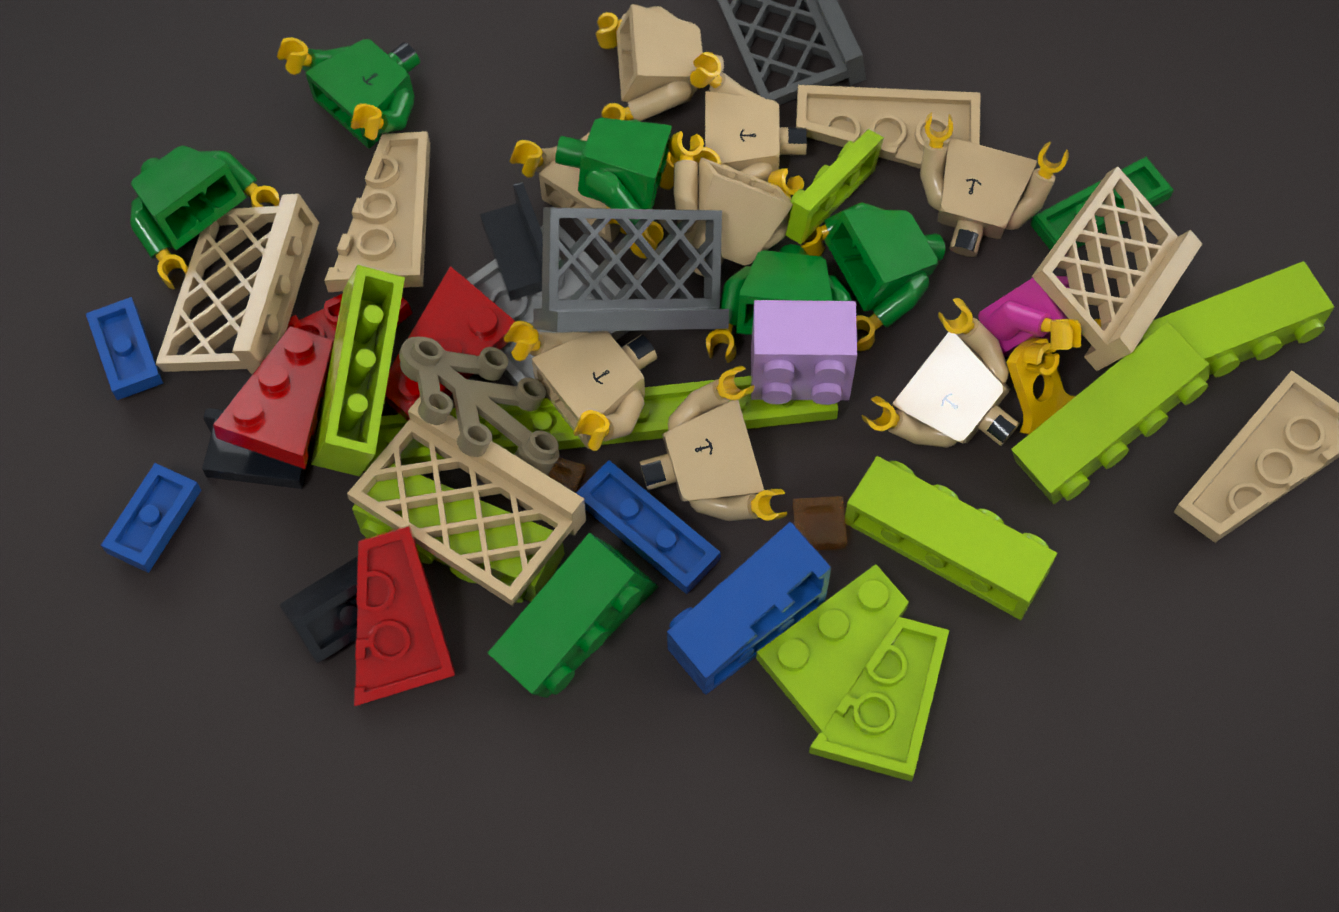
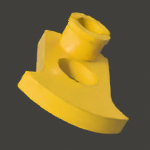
(1024, 365)

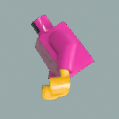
(1029, 315)

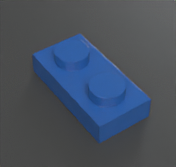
(124, 348)
(151, 517)

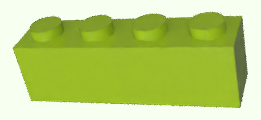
(1253, 318)
(358, 371)
(1112, 413)
(949, 536)
(462, 543)

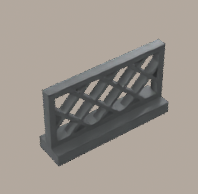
(830, 27)
(624, 312)

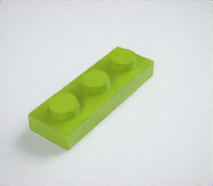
(833, 185)

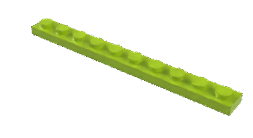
(651, 424)

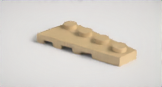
(898, 115)
(390, 215)
(1270, 456)

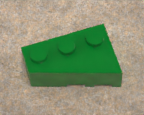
(571, 617)

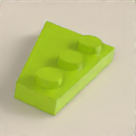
(831, 645)
(889, 704)

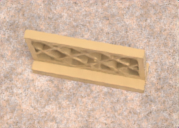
(270, 288)
(1140, 290)
(502, 475)

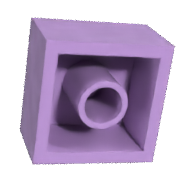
(803, 350)

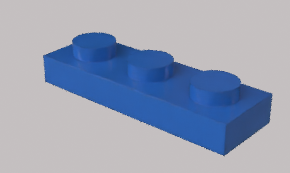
(648, 527)

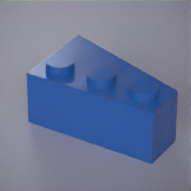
(749, 609)

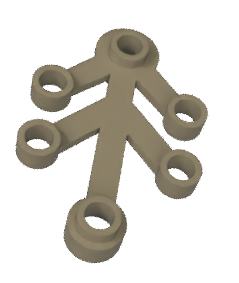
(429, 364)

